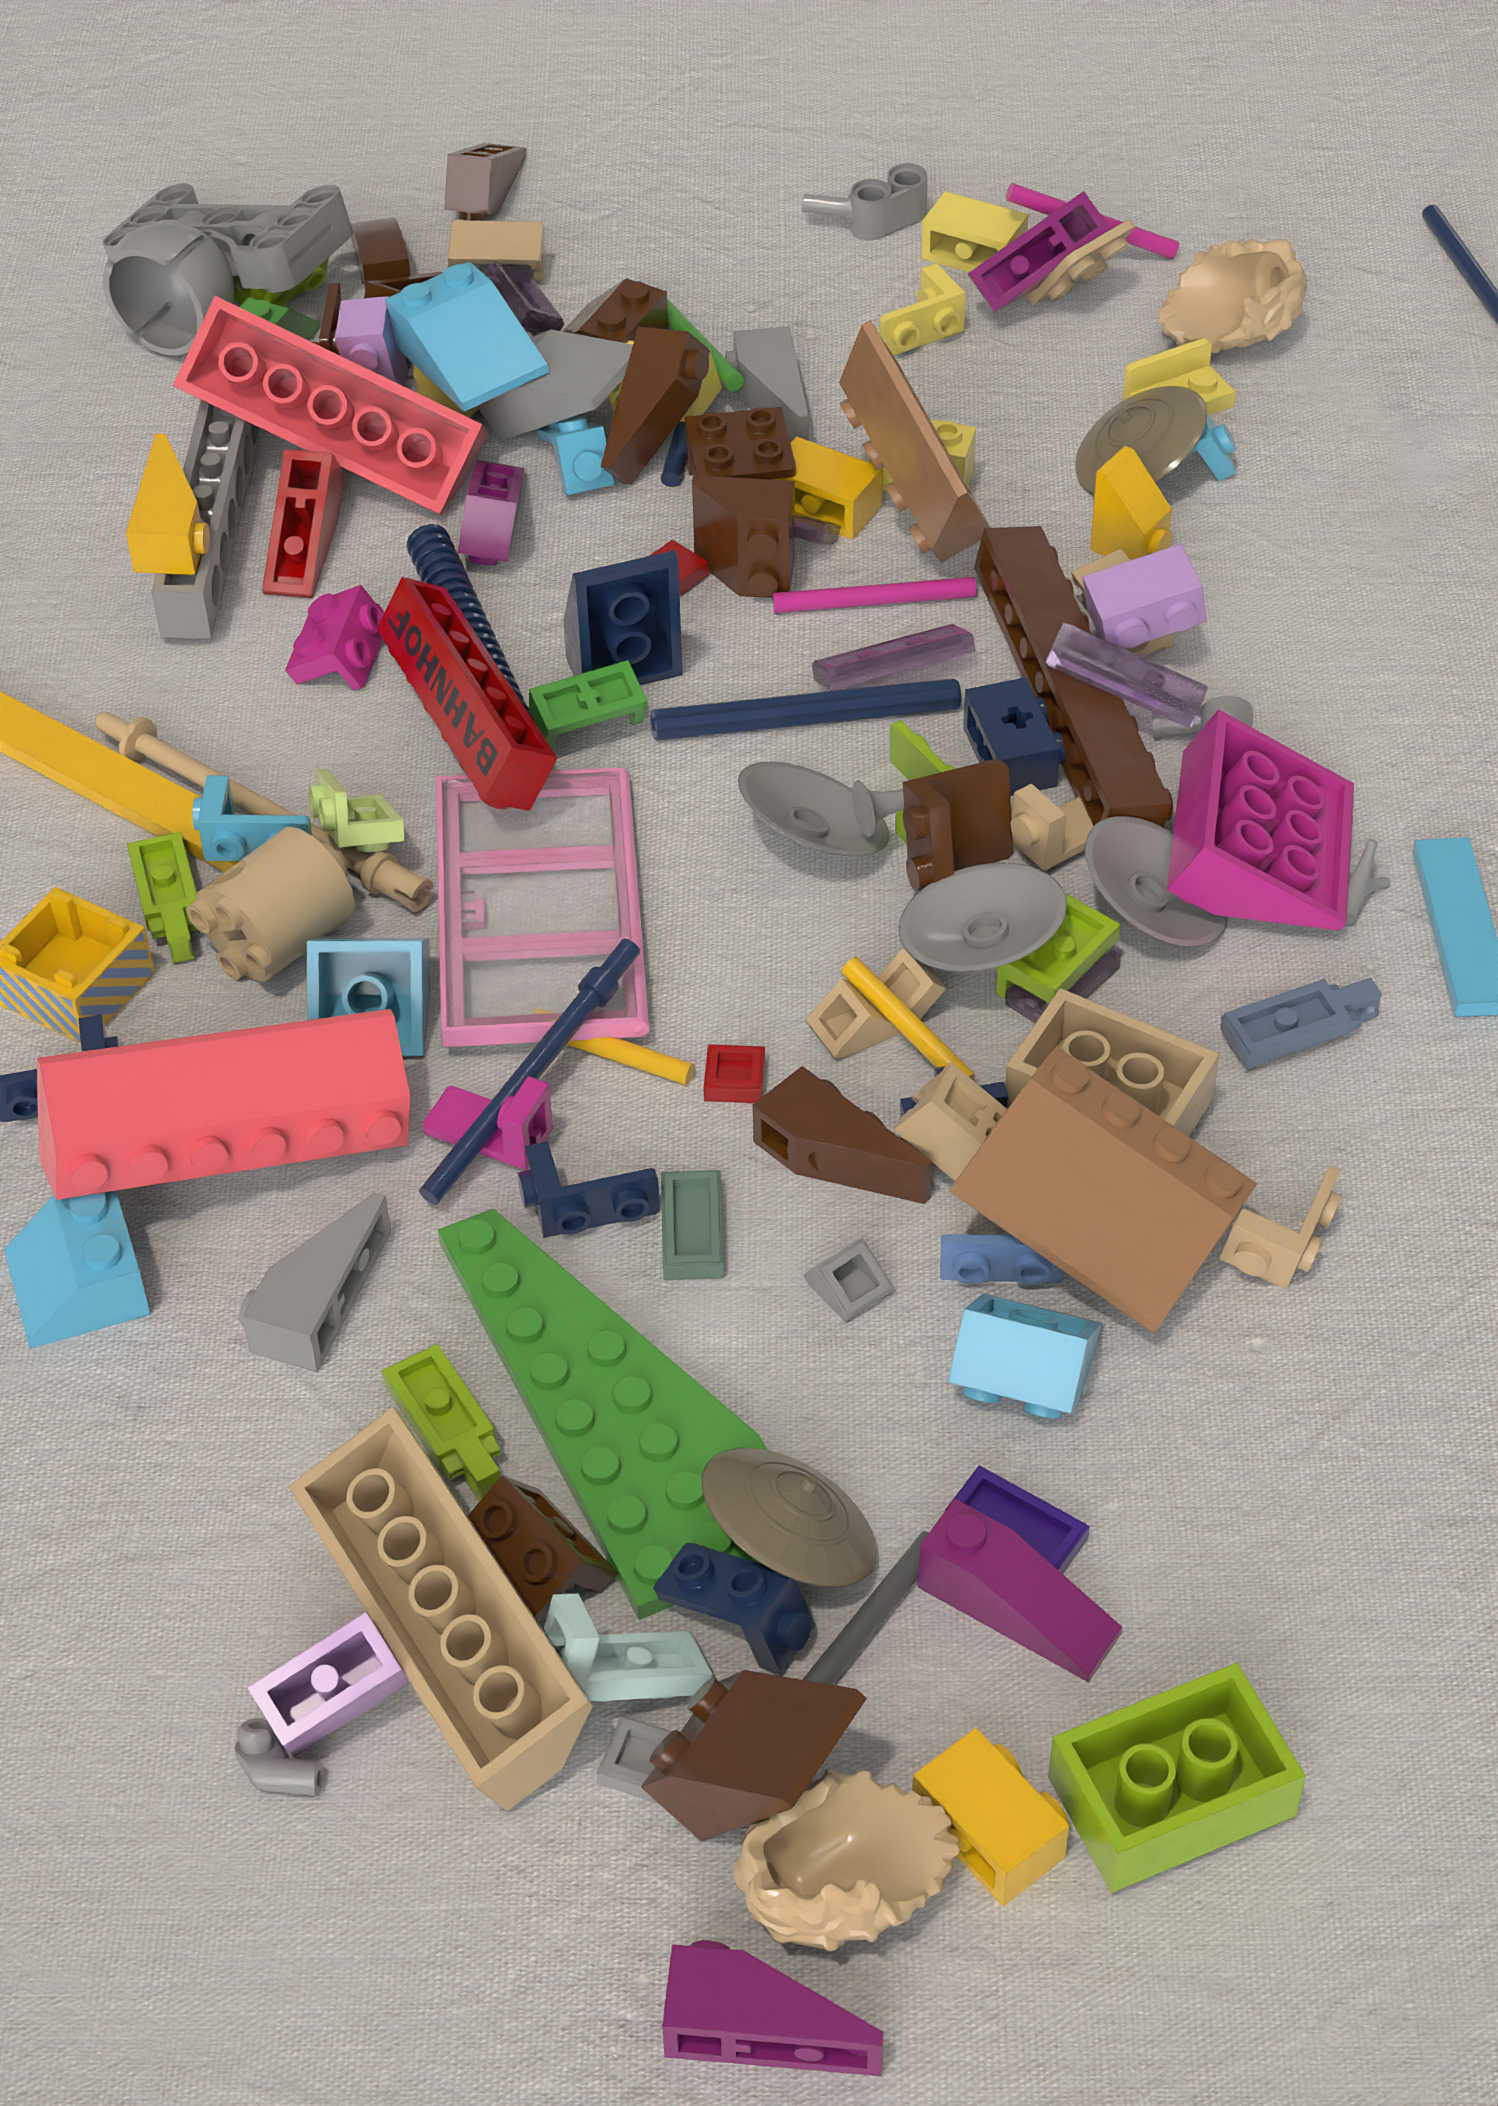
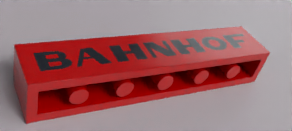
(466, 695)

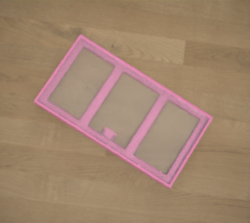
(536, 907)

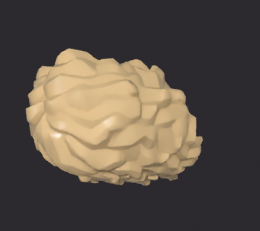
(1236, 295)
(844, 1861)

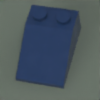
(626, 615)

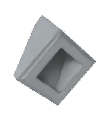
(850, 1280)

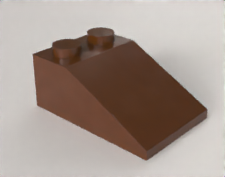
(748, 1749)

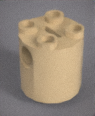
(273, 904)

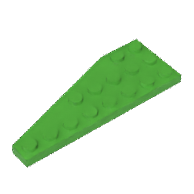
(605, 1401)

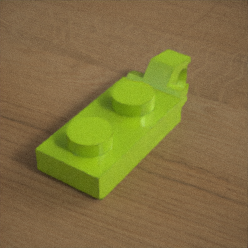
(165, 890)
(445, 1417)

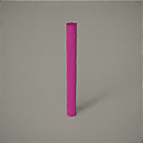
(1047, 205)
(874, 594)

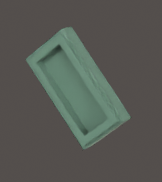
(692, 1225)

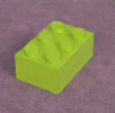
(1175, 1776)

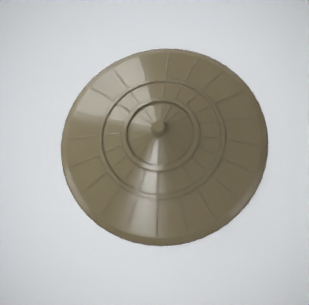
(1156, 423)
(789, 1517)

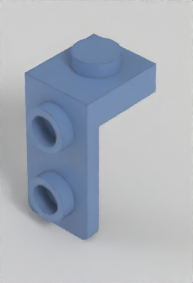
(994, 1258)

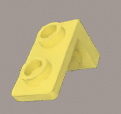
(934, 317)

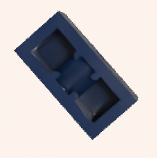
(1013, 726)

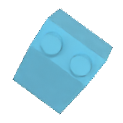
(464, 336)

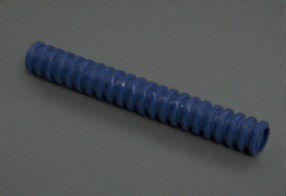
(440, 565)

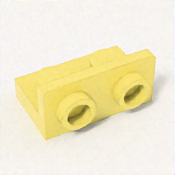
(1184, 367)

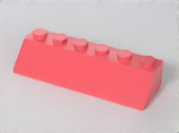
(330, 406)
(221, 1103)

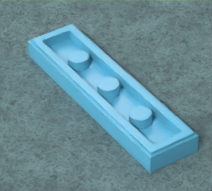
(1460, 923)

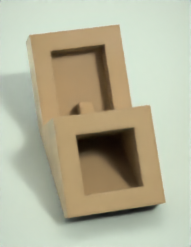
(851, 1023)

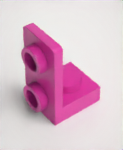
(521, 1120)

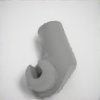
(268, 1765)

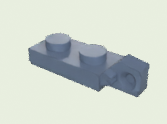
(1298, 1019)

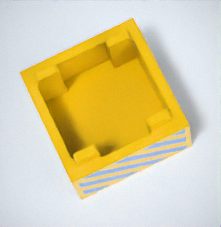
(72, 963)

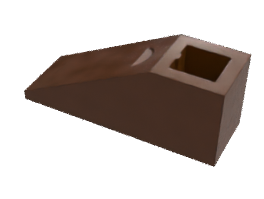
(831, 1139)

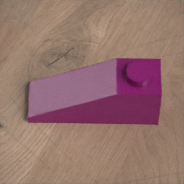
(1037, 252)
(490, 512)
(1013, 1590)
(748, 2013)

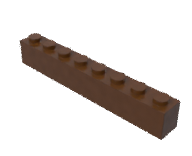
(1100, 738)

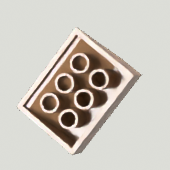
(909, 449)
(1103, 1188)

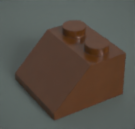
(621, 311)
(746, 532)

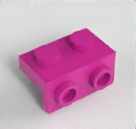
(338, 637)

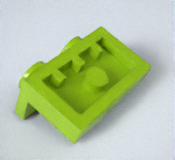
(1065, 956)

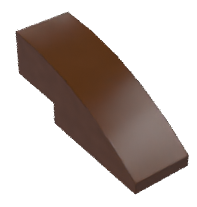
(380, 250)

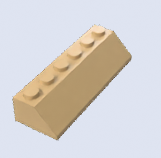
(445, 1609)

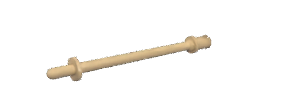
(377, 871)

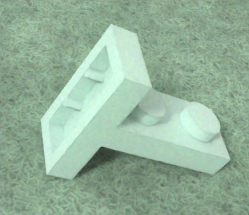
(623, 1664)

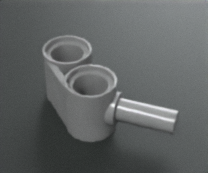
(878, 206)

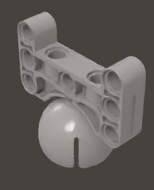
(191, 251)

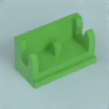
(587, 700)

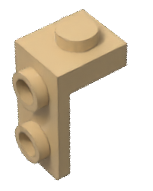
(1047, 831)
(1274, 1251)

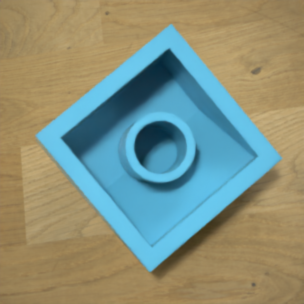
(372, 976)
(75, 1269)
(1023, 1355)

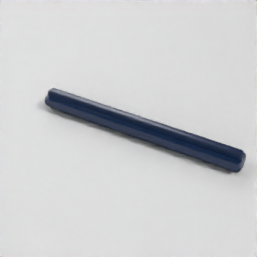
(805, 709)

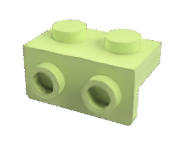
(354, 821)

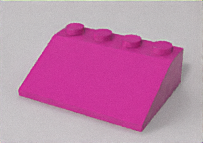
(1260, 830)

